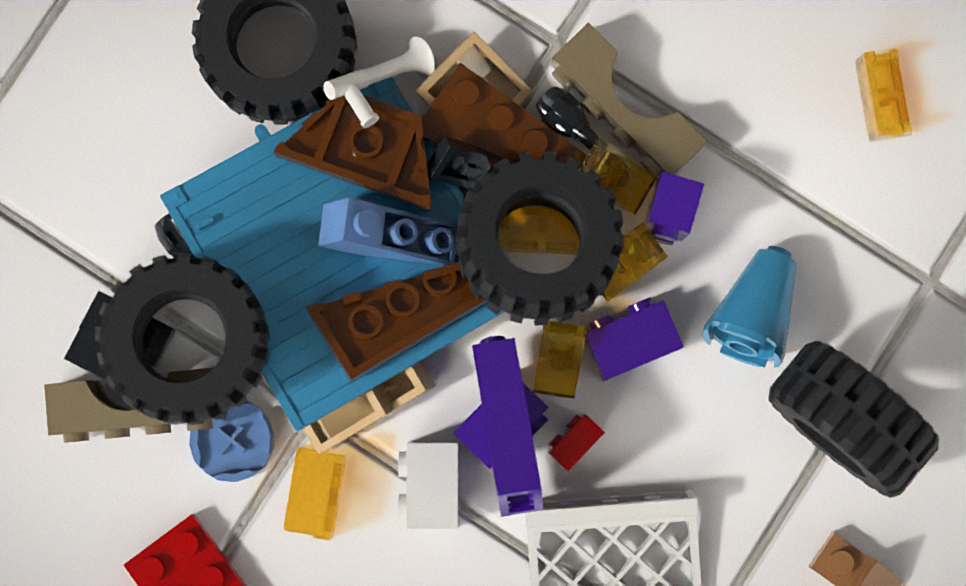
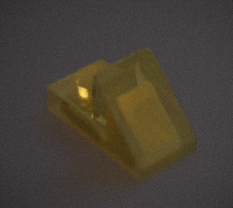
(620, 173)
(638, 257)
(559, 359)

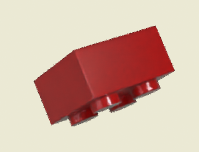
(578, 439)

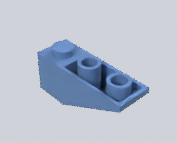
(386, 233)

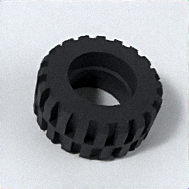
(277, 97)
(547, 185)
(141, 298)
(854, 418)

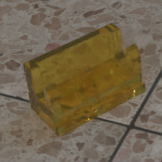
(883, 96)
(538, 232)

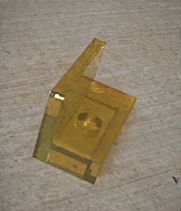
(315, 493)

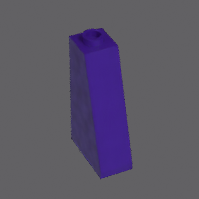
(508, 426)

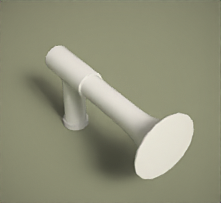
(417, 59)

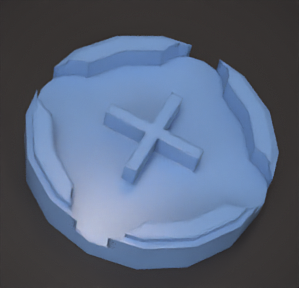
(235, 445)

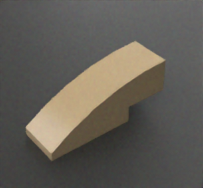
(369, 407)

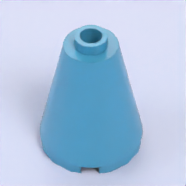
(756, 310)

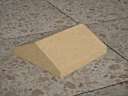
(484, 62)

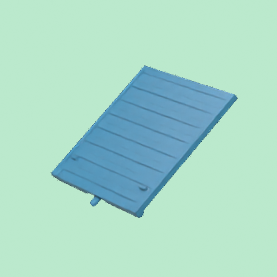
(266, 226)

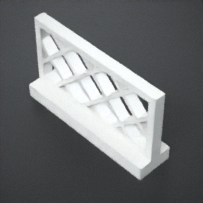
(613, 512)

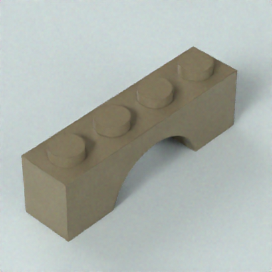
(587, 67)
(84, 407)

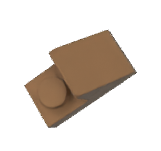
(848, 566)

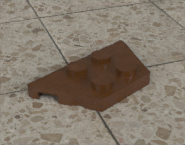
(378, 158)

